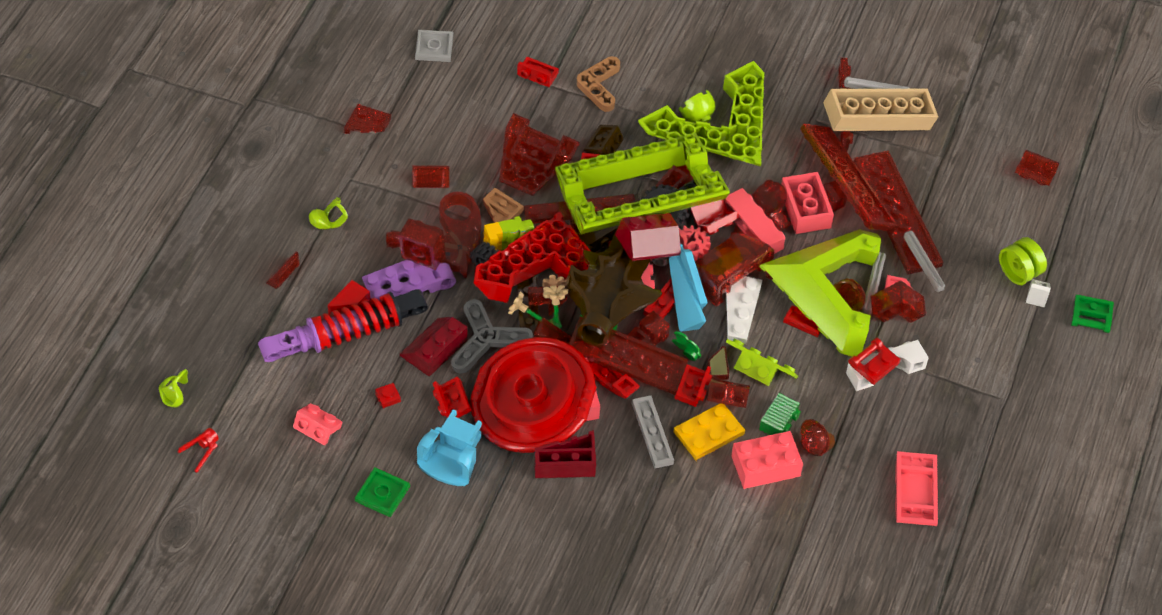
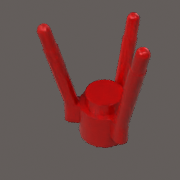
(205, 439)

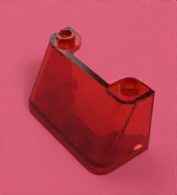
(731, 263)

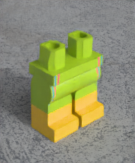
(505, 232)

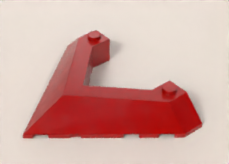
(547, 246)

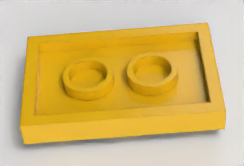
(709, 431)

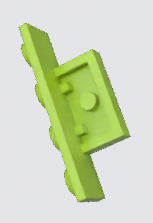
(756, 366)

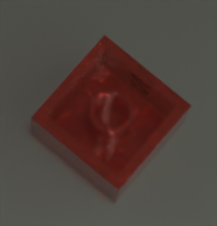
(422, 243)

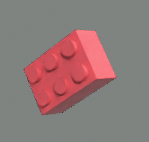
(807, 203)
(767, 459)

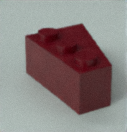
(567, 458)

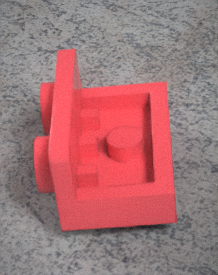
(316, 423)

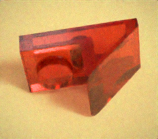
(536, 297)

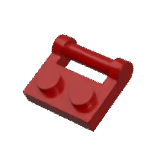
(879, 365)

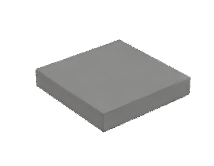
(434, 45)

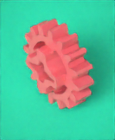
(695, 241)

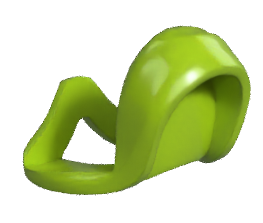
(320, 220)
(171, 394)

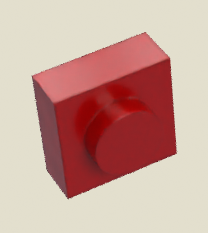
(388, 395)

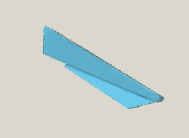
(687, 291)

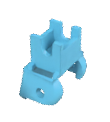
(453, 455)

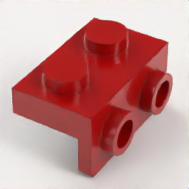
(537, 71)
(692, 385)
(451, 397)

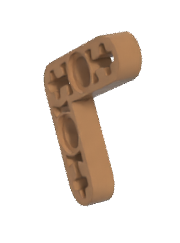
(595, 80)

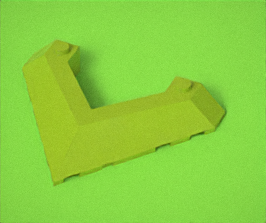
(744, 134)
(804, 281)

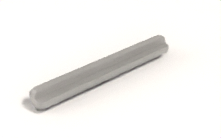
(857, 83)
(924, 261)
(874, 282)

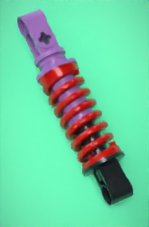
(324, 329)

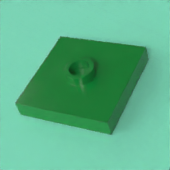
(382, 492)

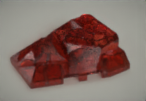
(532, 156)

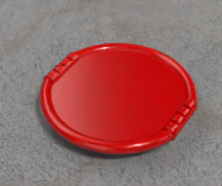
(533, 394)

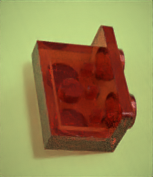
(1037, 168)

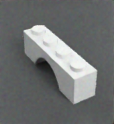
(912, 360)

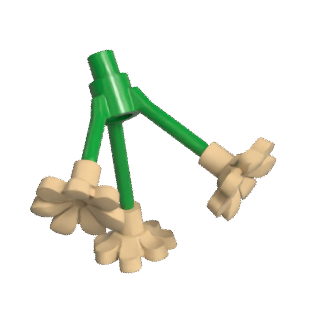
(553, 293)

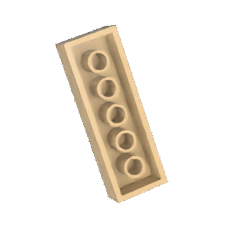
(880, 109)

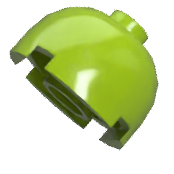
(698, 108)

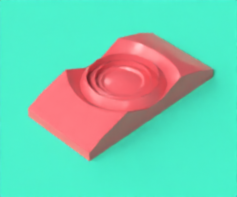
(916, 489)

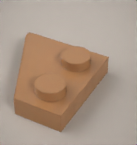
(501, 206)

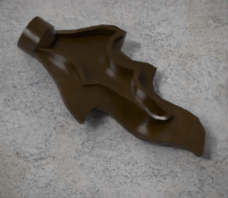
(608, 291)

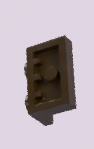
(604, 140)

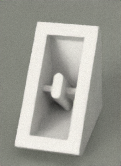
(1038, 293)

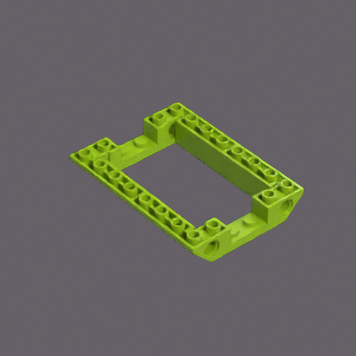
(633, 163)

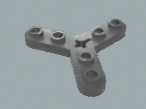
(477, 345)

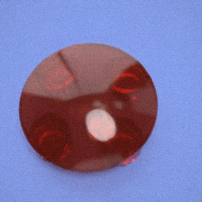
(770, 196)

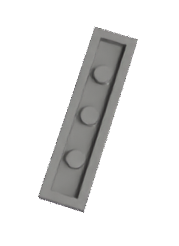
(652, 432)

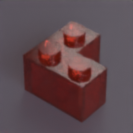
(898, 300)

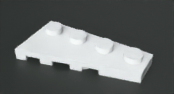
(741, 307)

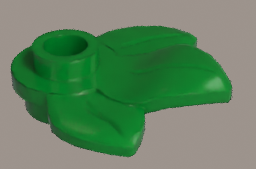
(690, 348)

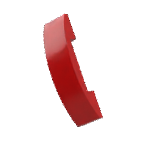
(614, 381)

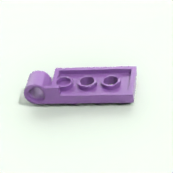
(419, 278)

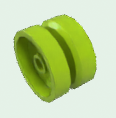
(1022, 261)

